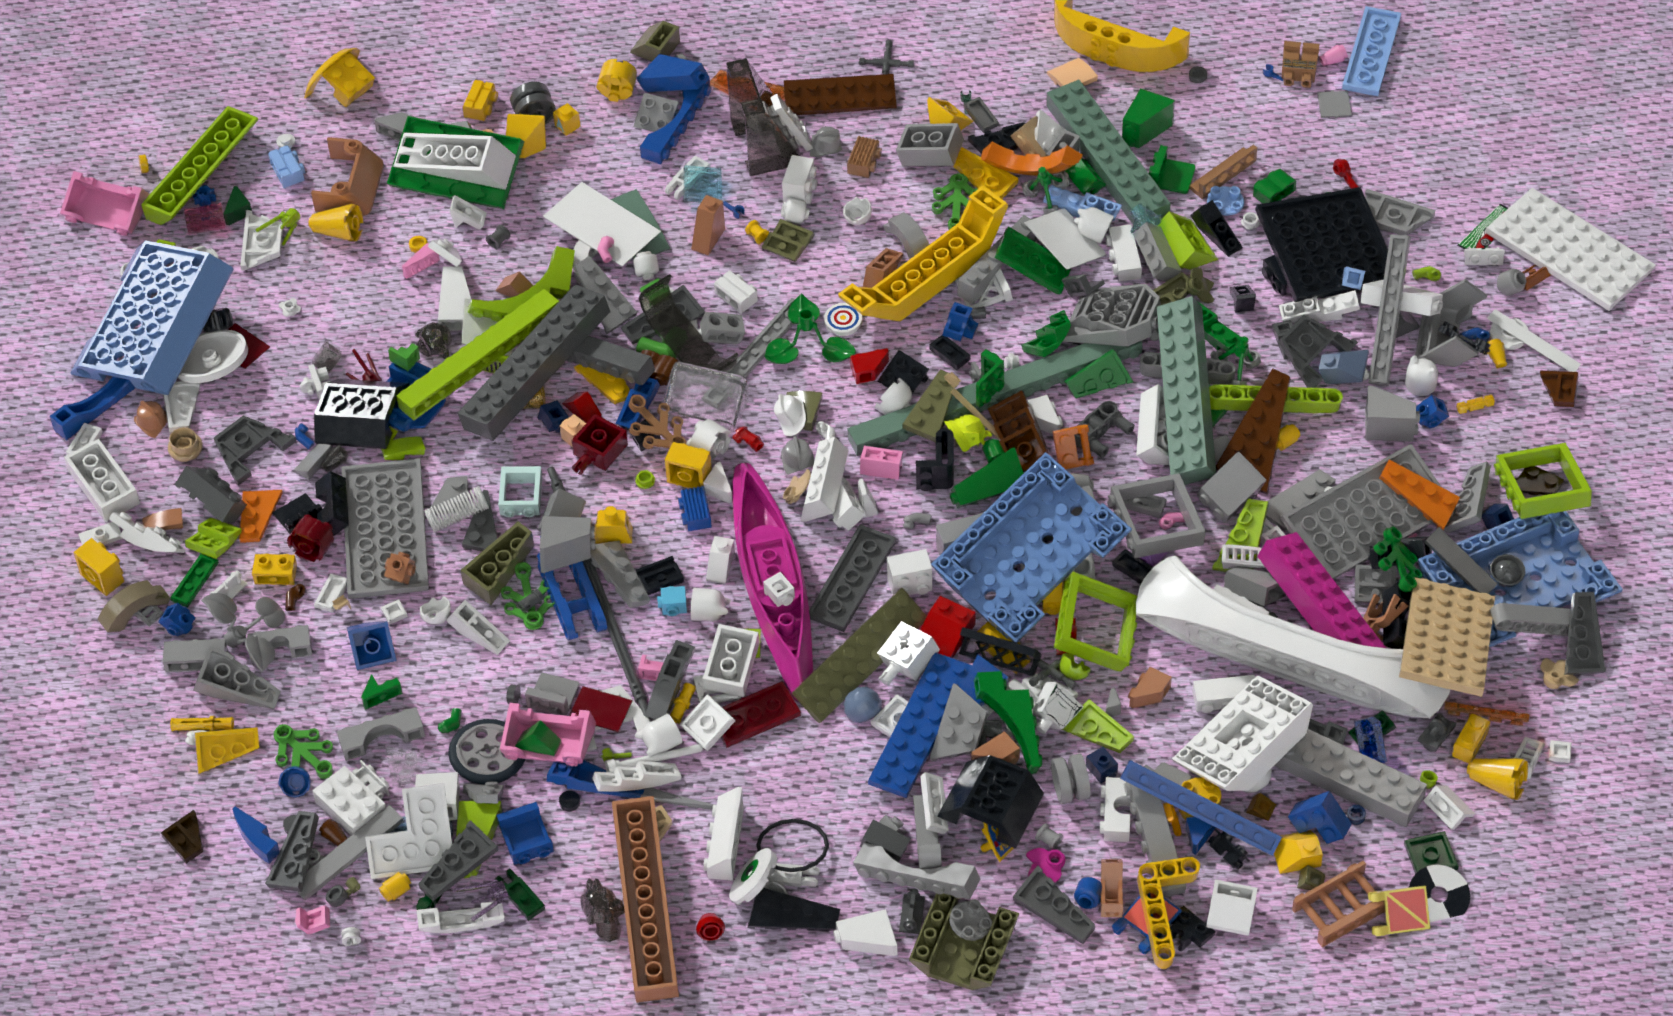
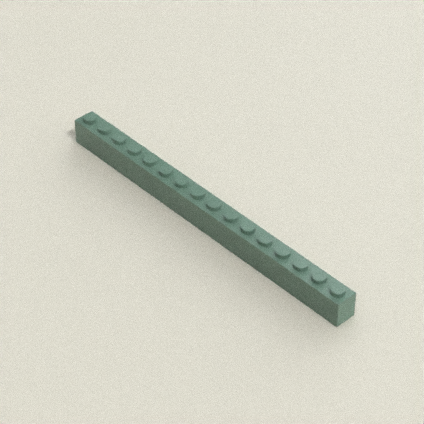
(1029, 378)

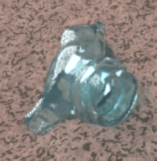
(1142, 215)

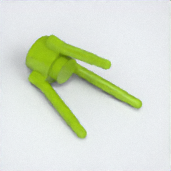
(288, 219)

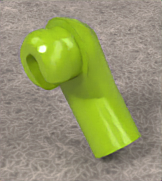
(1427, 272)

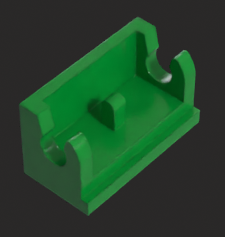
(1085, 177)

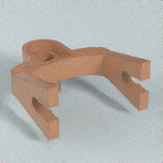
(1384, 621)

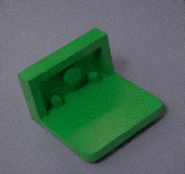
(1171, 174)
(991, 377)

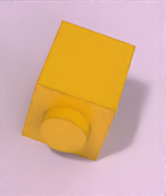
(566, 119)

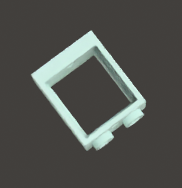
(520, 475)

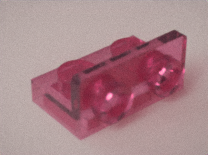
(204, 218)

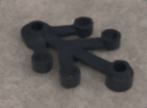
(1451, 331)

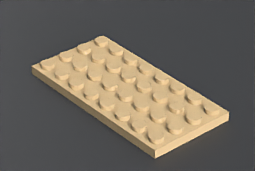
(1447, 637)

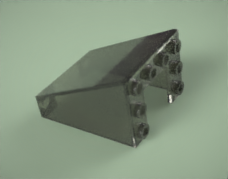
(751, 114)

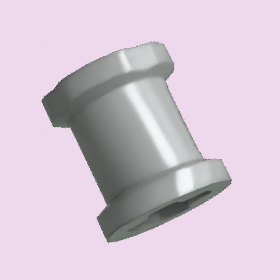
(1049, 836)

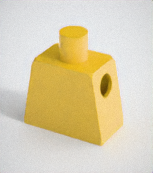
(613, 526)

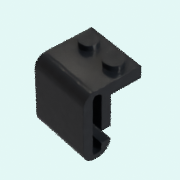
(933, 473)

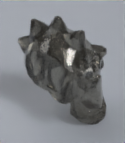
(434, 340)
(602, 909)

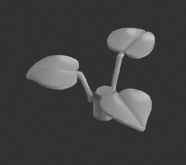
(259, 649)

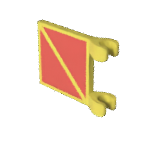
(1404, 910)

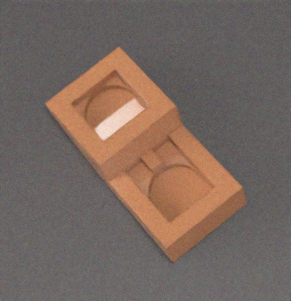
(165, 519)

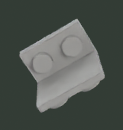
(552, 694)

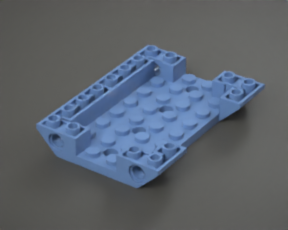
(168, 321)
(1014, 534)
(1543, 547)

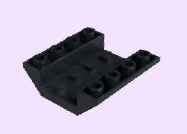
(356, 413)
(995, 795)

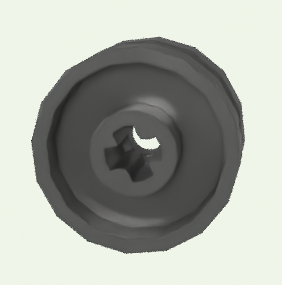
(533, 99)

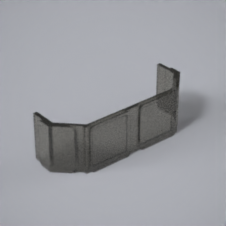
(677, 330)

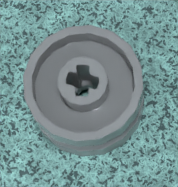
(1070, 778)

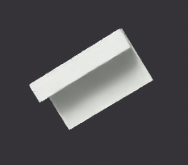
(1448, 806)

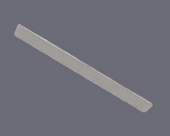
(1533, 341)

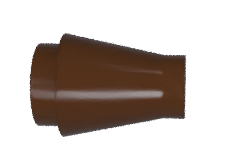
(332, 832)

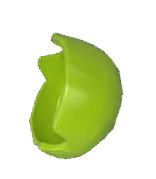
(1073, 670)

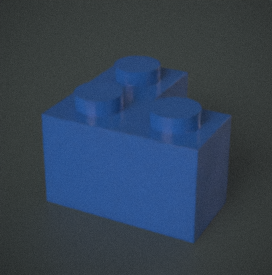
(1323, 814)

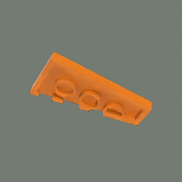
(1431, 499)

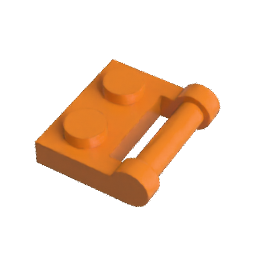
(1066, 447)

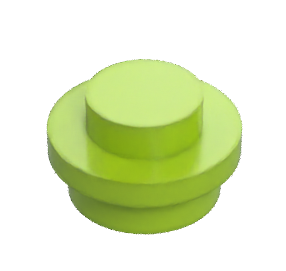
(645, 479)

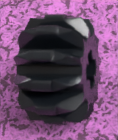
(218, 320)

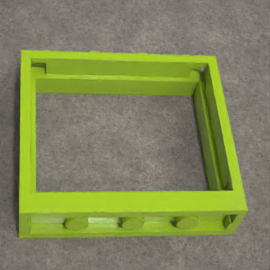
(1547, 504)
(1106, 593)

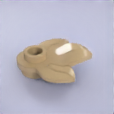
(796, 487)
(1554, 674)

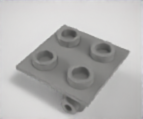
(655, 112)

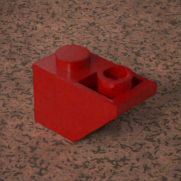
(868, 365)

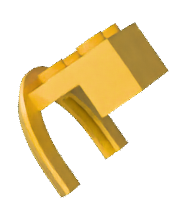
(345, 75)

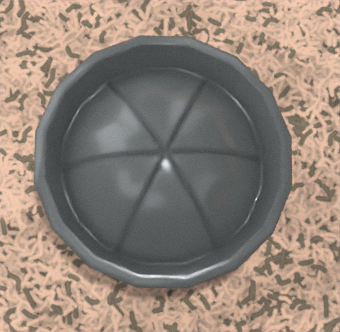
(1507, 570)

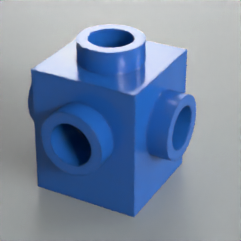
(1432, 412)
(177, 620)

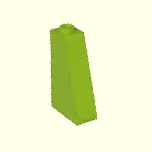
(483, 816)

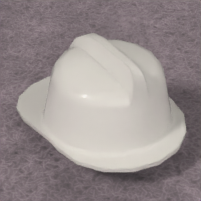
(790, 414)

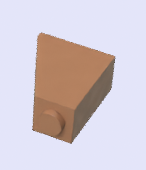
(708, 225)

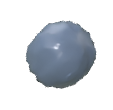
(862, 704)

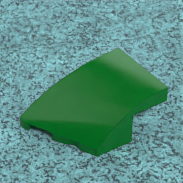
(1049, 336)

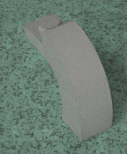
(908, 233)

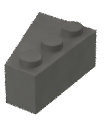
(213, 492)

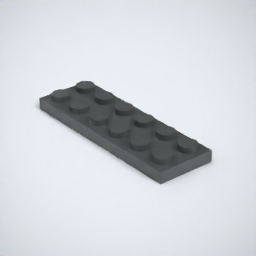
(851, 578)

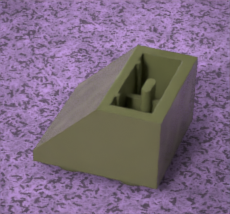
(656, 40)

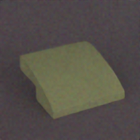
(788, 240)

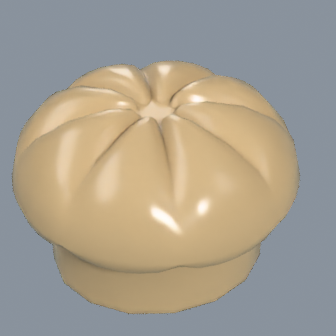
(184, 445)

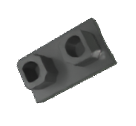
(1436, 732)

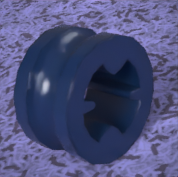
(1355, 809)

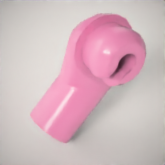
(603, 247)
(1170, 519)

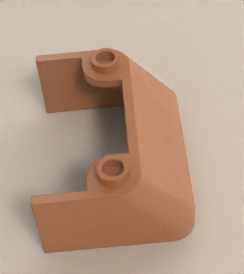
(363, 178)

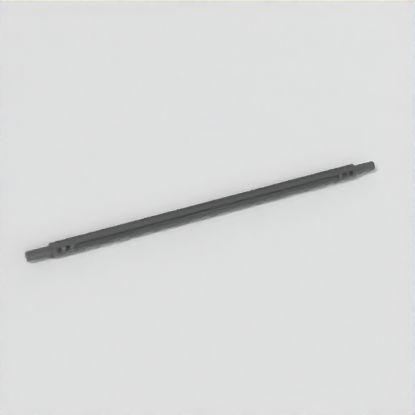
(612, 626)

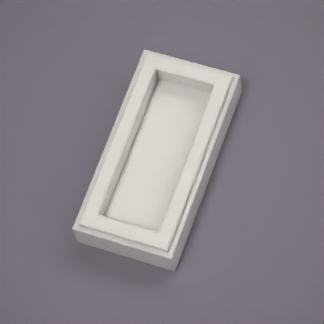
(331, 590)

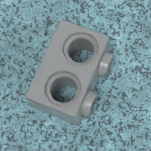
(722, 328)

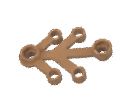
(657, 427)

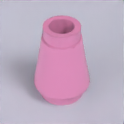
(1334, 55)

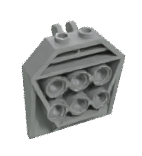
(1115, 316)

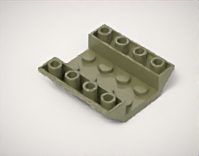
(956, 960)

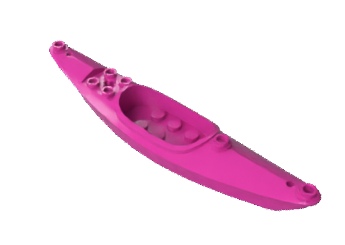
(763, 551)

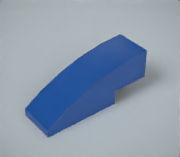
(648, 391)
(256, 835)

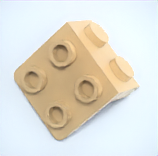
(1025, 138)

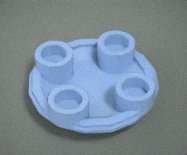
(1227, 199)

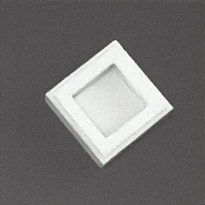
(394, 612)
(1560, 751)

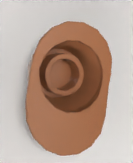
(150, 418)

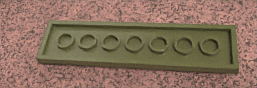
(856, 657)

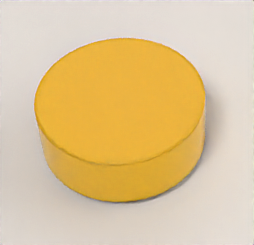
(143, 163)
(417, 243)

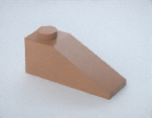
(881, 267)

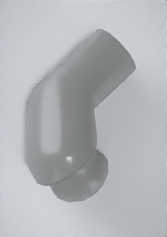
(917, 518)

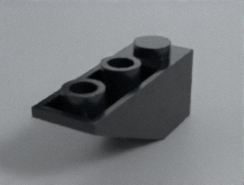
(1215, 227)

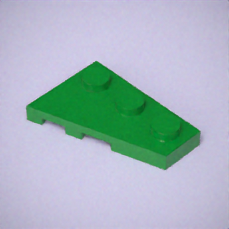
(1099, 375)

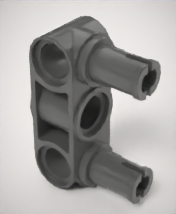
(1099, 422)

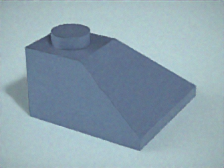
(1343, 366)

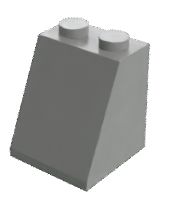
(1390, 416)
(1231, 487)
(565, 541)

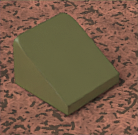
(1310, 878)

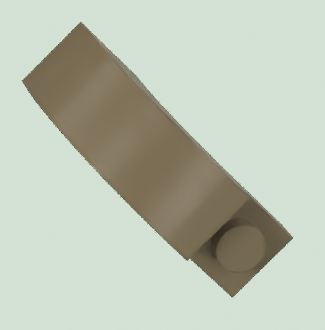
(129, 601)

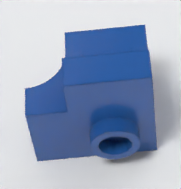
(960, 323)

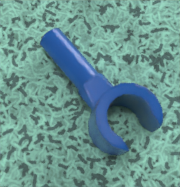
(1269, 72)
(734, 209)

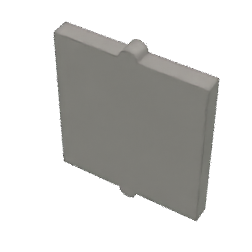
(1334, 104)

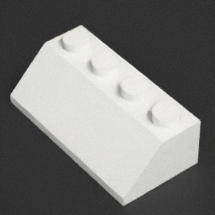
(1152, 430)
(825, 479)
(725, 835)

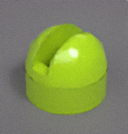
(1427, 774)

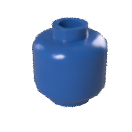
(1088, 893)

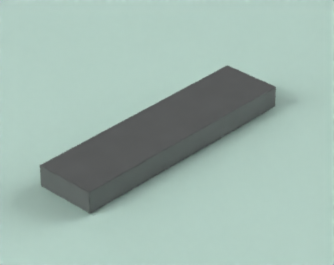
(1460, 562)

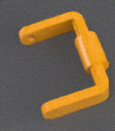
(1172, 817)

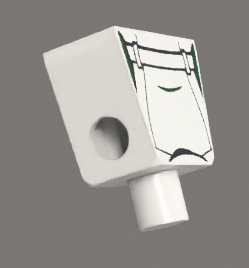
(1055, 707)

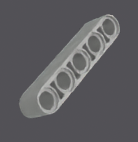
(1218, 370)
(1531, 619)

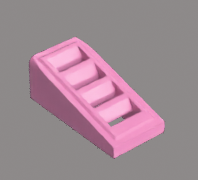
(419, 261)

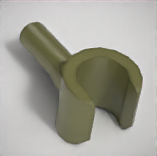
(353, 886)

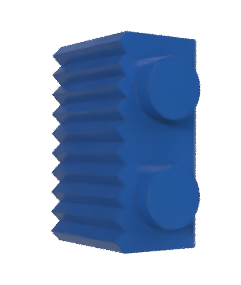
(695, 508)

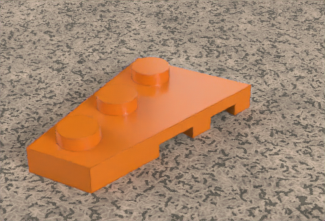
(257, 513)

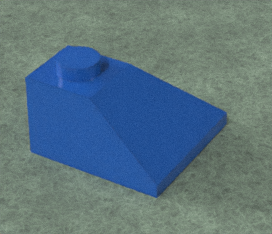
(371, 644)

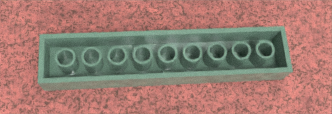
(1106, 149)
(1186, 390)

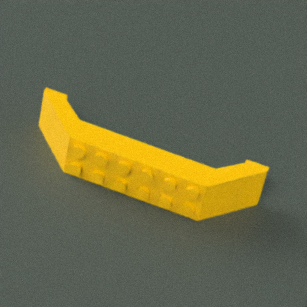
(935, 265)

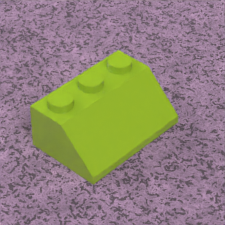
(1186, 241)

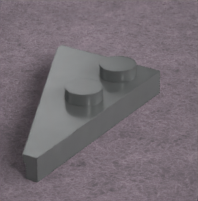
(481, 529)

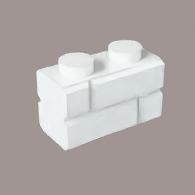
(735, 291)

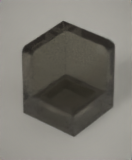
(327, 357)

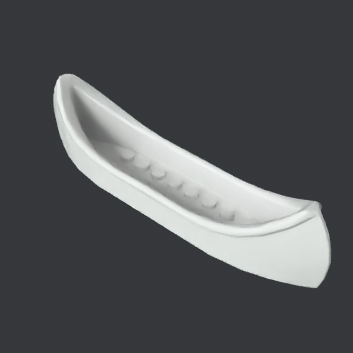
(1206, 619)

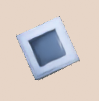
(1353, 278)

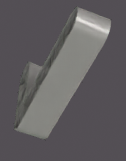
(927, 841)

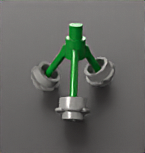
(1032, 187)
(1246, 357)

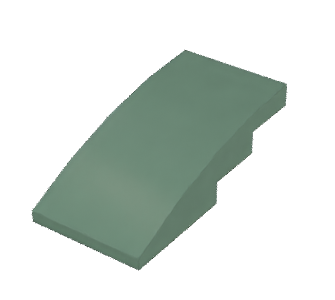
(635, 204)

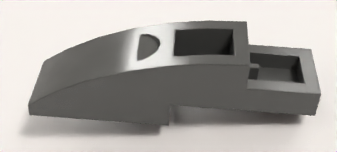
(669, 680)

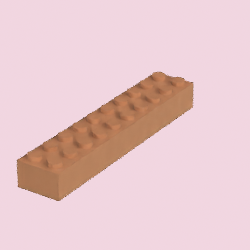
(645, 899)

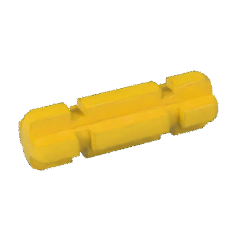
(1475, 404)

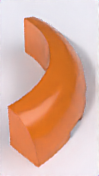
(1030, 163)

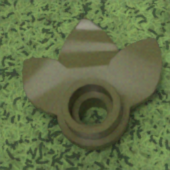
(1200, 286)

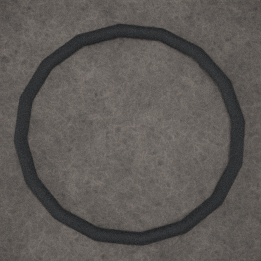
(758, 845)

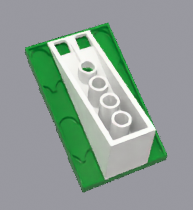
(455, 162)

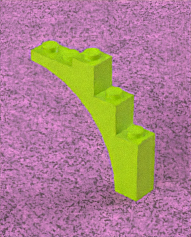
(555, 281)

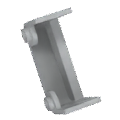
(1456, 308)

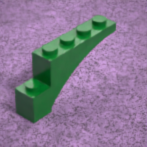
(1015, 710)

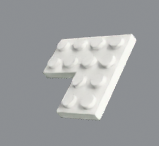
(422, 843)

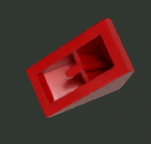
(582, 406)

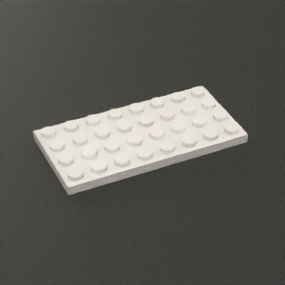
(1570, 249)

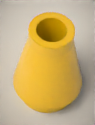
(1497, 353)

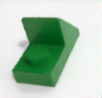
(376, 694)

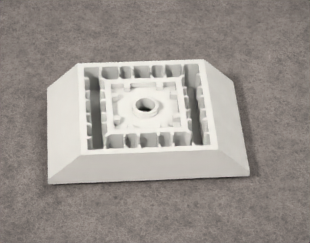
(1247, 736)

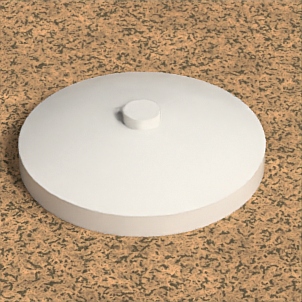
(214, 356)

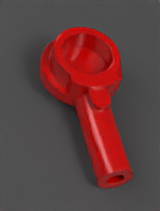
(1342, 168)

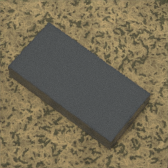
(981, 114)

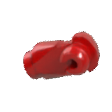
(751, 439)

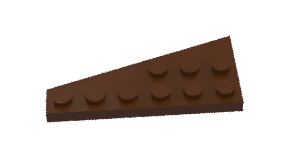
(1260, 428)

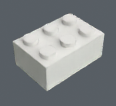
(731, 660)
(347, 800)

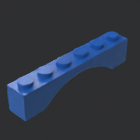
(659, 143)
(71, 417)

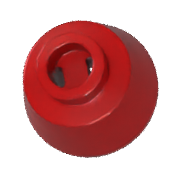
(710, 927)

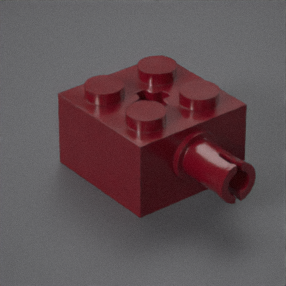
(598, 444)

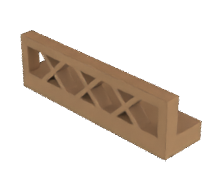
(1224, 171)

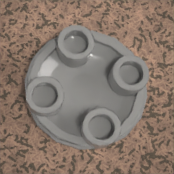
(970, 920)

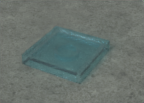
(701, 182)

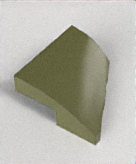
(811, 404)

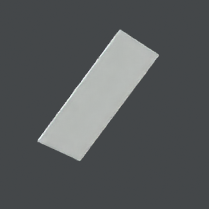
(592, 216)

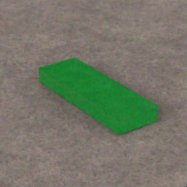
(194, 580)

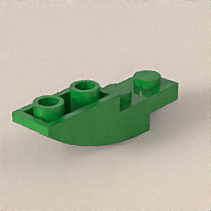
(1216, 333)

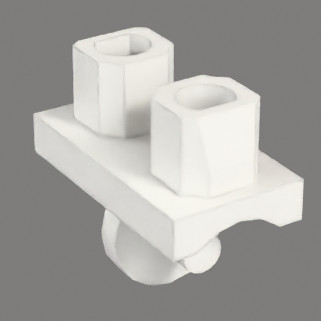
(317, 375)

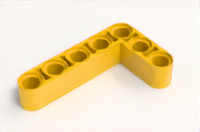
(1157, 905)

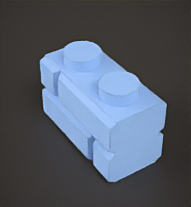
(286, 166)

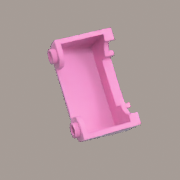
(103, 204)
(572, 730)

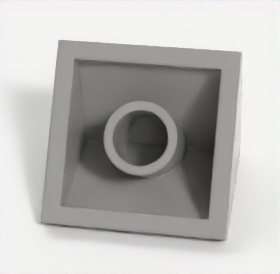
(563, 505)

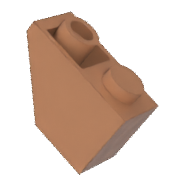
(1150, 689)

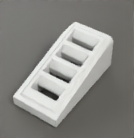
(866, 499)
(1243, 550)
(1533, 759)

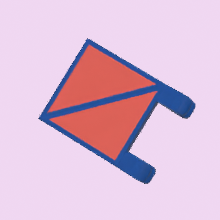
(1135, 917)

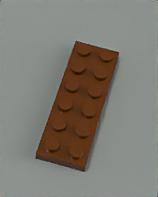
(840, 94)

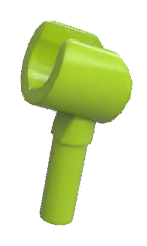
(608, 754)

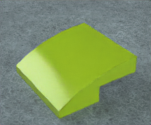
(213, 538)

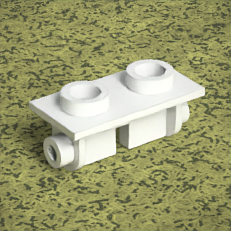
(1485, 256)
(231, 585)
(368, 775)

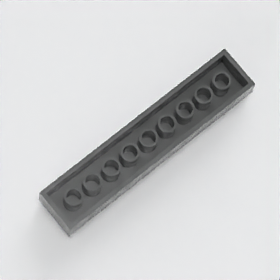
(533, 362)

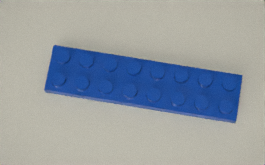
(918, 726)

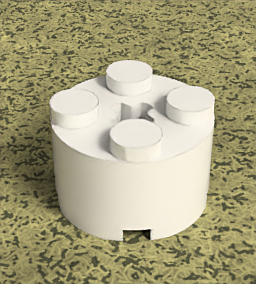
(710, 437)

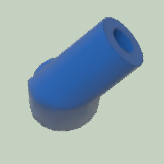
(1476, 333)
(302, 437)

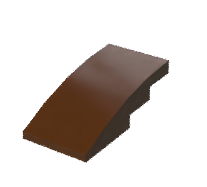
(1018, 429)

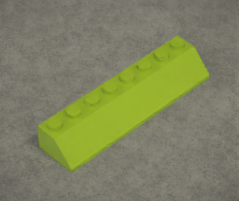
(197, 165)

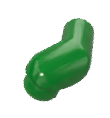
(451, 723)

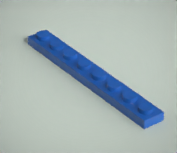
(1200, 807)

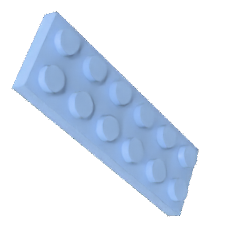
(1371, 51)

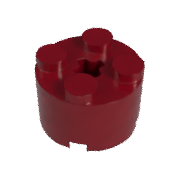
(311, 538)

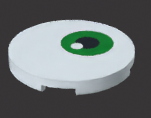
(753, 876)

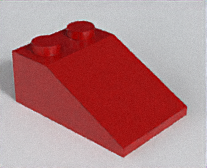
(945, 624)

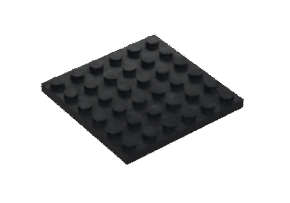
(1320, 237)

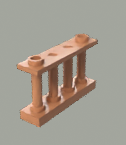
(1344, 922)

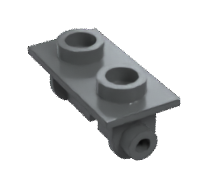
(912, 912)

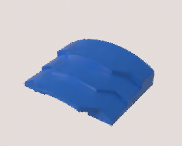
(398, 418)

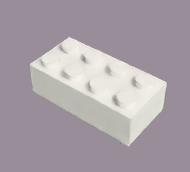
(101, 479)

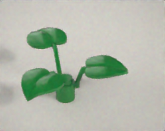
(804, 314)

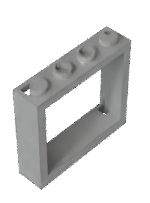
(1164, 543)

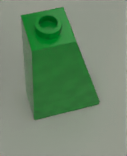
(988, 481)

